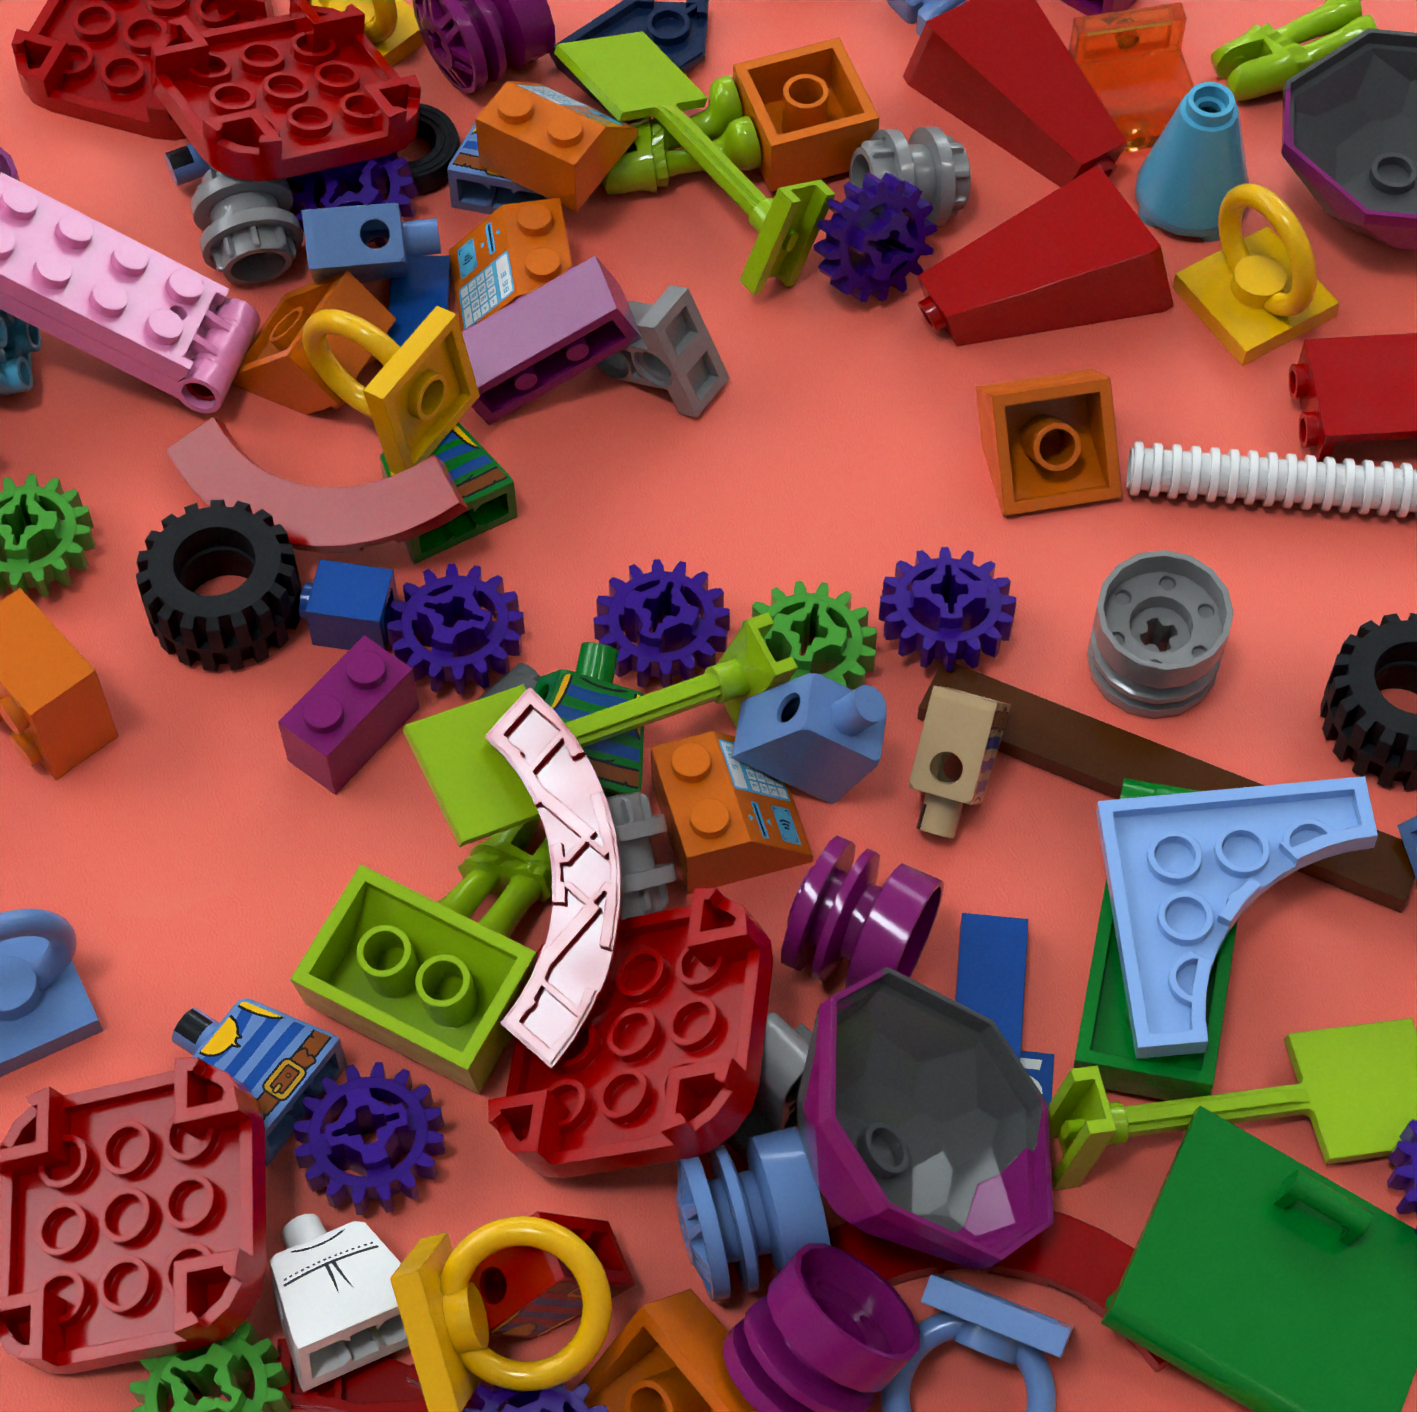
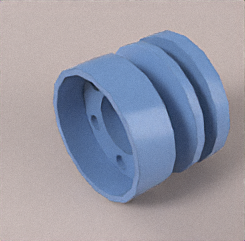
(749, 1213)

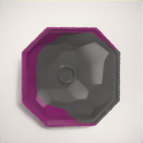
(1355, 134)
(924, 1123)

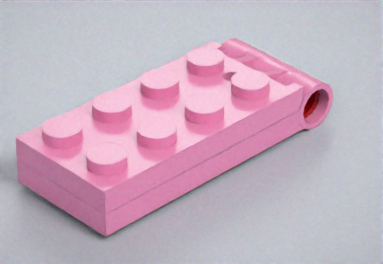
(119, 299)

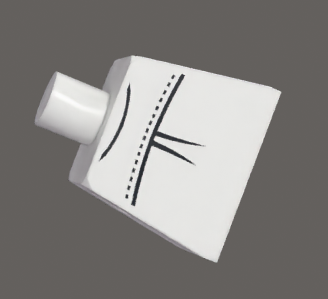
(335, 1298)

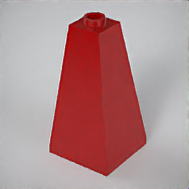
(1016, 85)
(1050, 268)

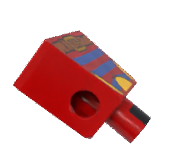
(534, 1291)

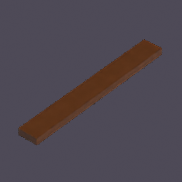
(1105, 755)

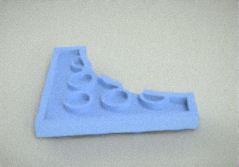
(1188, 871)

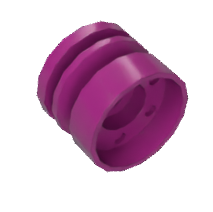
(481, 37)
(851, 918)
(821, 1336)

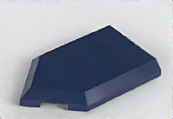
(673, 26)

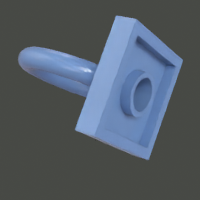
(39, 989)
(990, 1327)

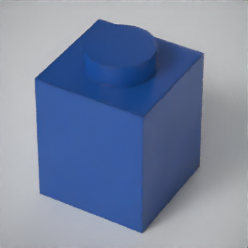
(348, 604)

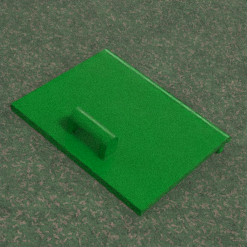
(1271, 1281)

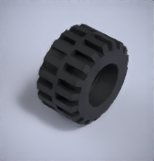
(212, 545)
(1356, 713)

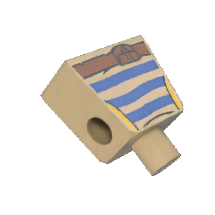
(972, 731)

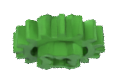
(35, 542)
(842, 638)
(214, 1371)

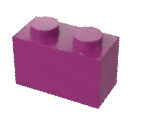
(349, 714)

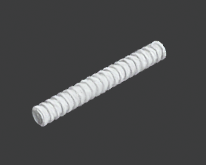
(1272, 479)

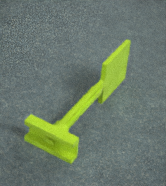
(641, 81)
(486, 795)
(1350, 1084)

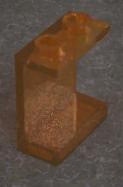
(1135, 67)

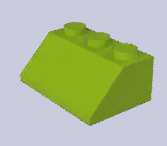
(415, 977)

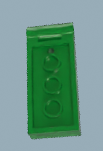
(1105, 1024)

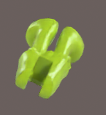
(1268, 57)
(650, 163)
(503, 869)

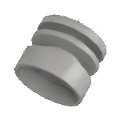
(1159, 633)

